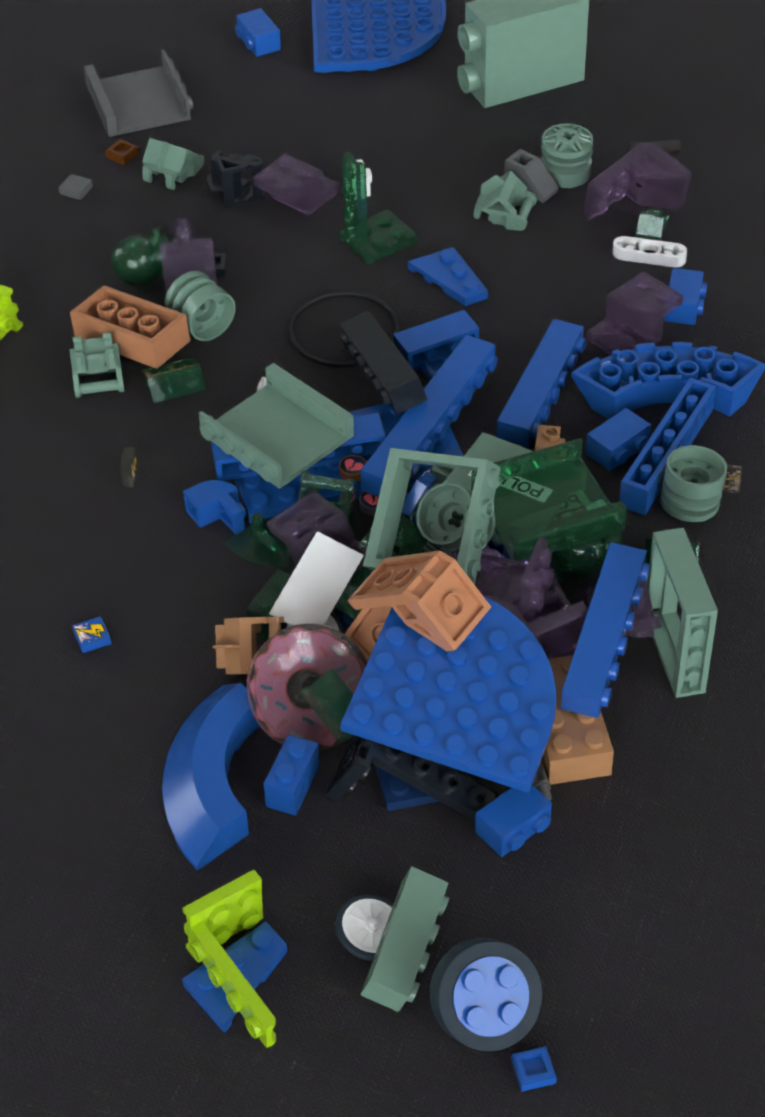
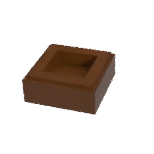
(122, 152)

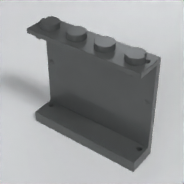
(140, 98)

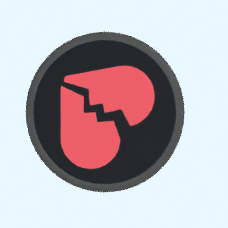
(368, 503)

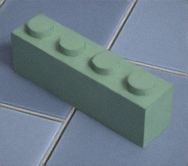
(405, 939)

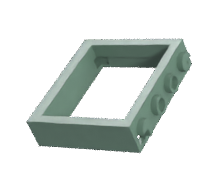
(393, 495)
(687, 644)

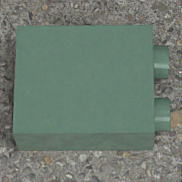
(521, 47)

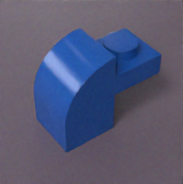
(215, 501)

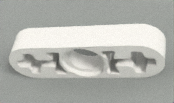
(633, 249)

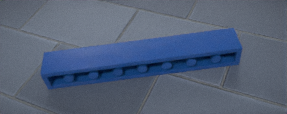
(428, 421)

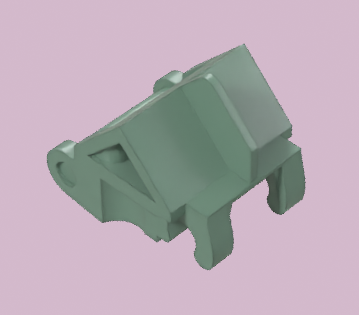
(170, 160)
(499, 200)
(93, 358)

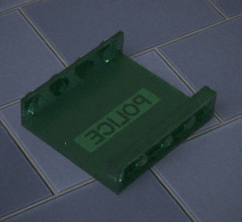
(552, 498)

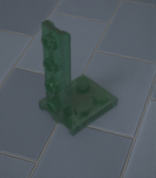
(374, 235)

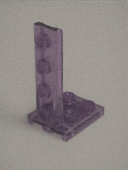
(186, 252)

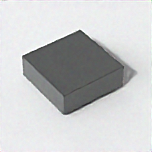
(75, 186)

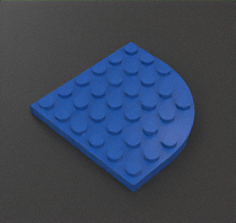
(373, 32)
(465, 708)

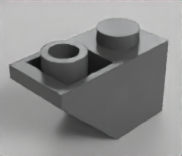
(532, 173)

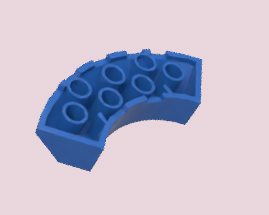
(659, 374)
(196, 772)

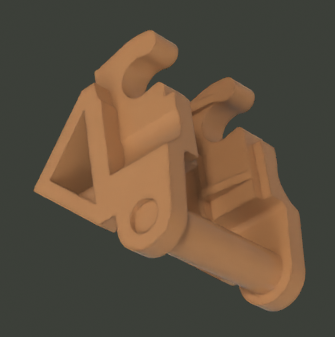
(237, 641)

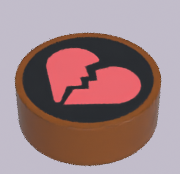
(351, 467)

